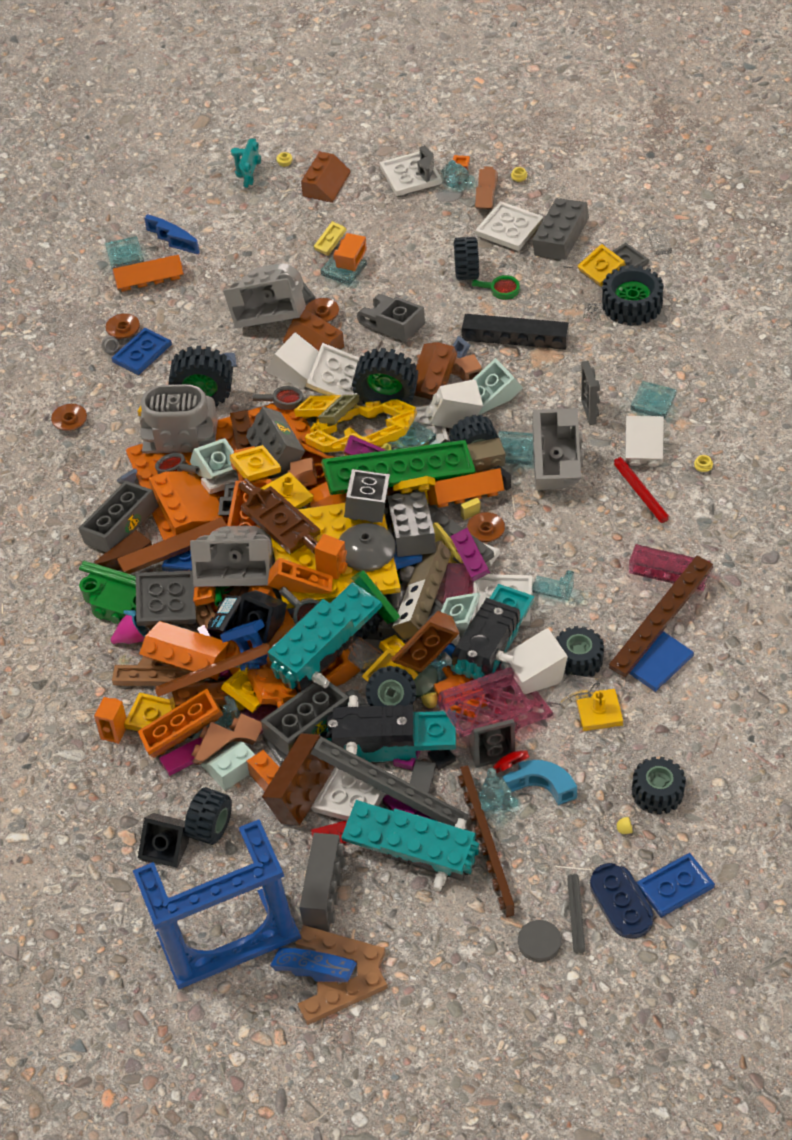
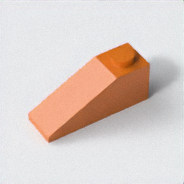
(298, 578)

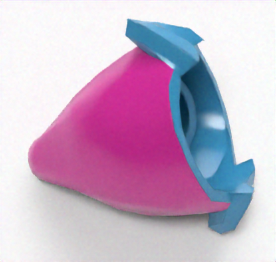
(128, 631)

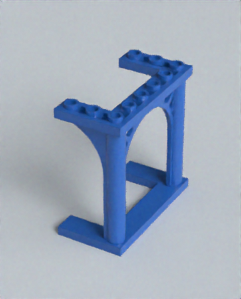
(273, 933)

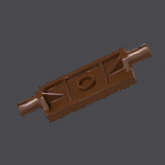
(279, 518)

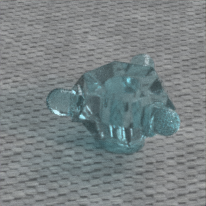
(456, 174)
(495, 793)

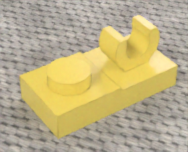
(330, 238)

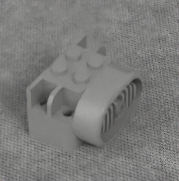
(266, 296)
(177, 419)
(556, 448)
(232, 557)

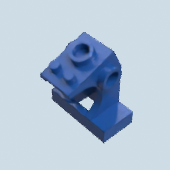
(240, 636)

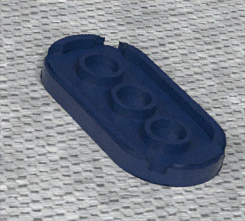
(621, 900)

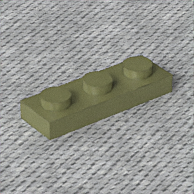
(339, 409)

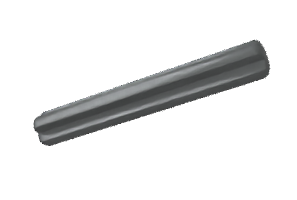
(576, 913)

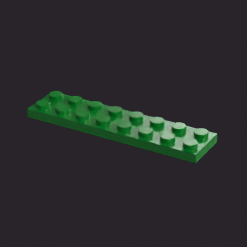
(433, 460)

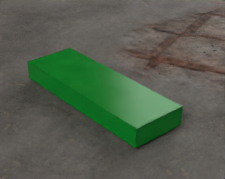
(387, 611)

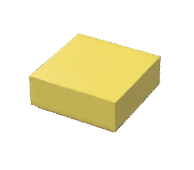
(470, 508)

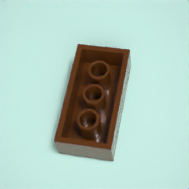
(297, 782)

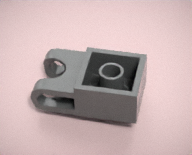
(393, 317)

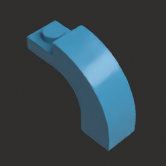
(545, 775)

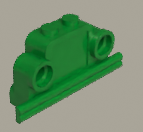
(108, 591)

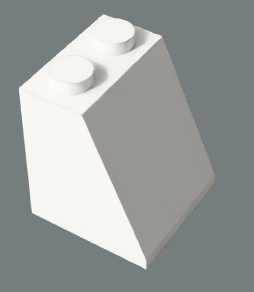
(293, 361)
(454, 403)
(644, 440)
(537, 662)

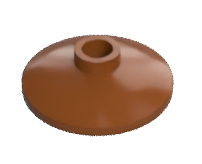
(323, 308)
(122, 325)
(69, 417)
(486, 526)

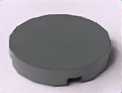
(539, 940)

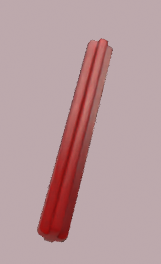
(641, 490)

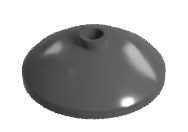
(368, 546)

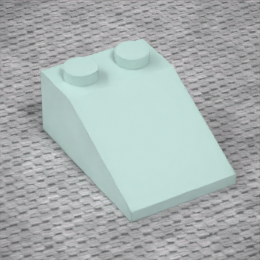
(496, 386)

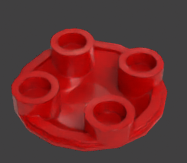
(513, 757)

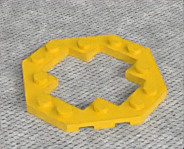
(397, 426)

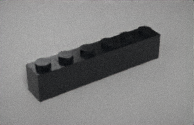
(515, 331)

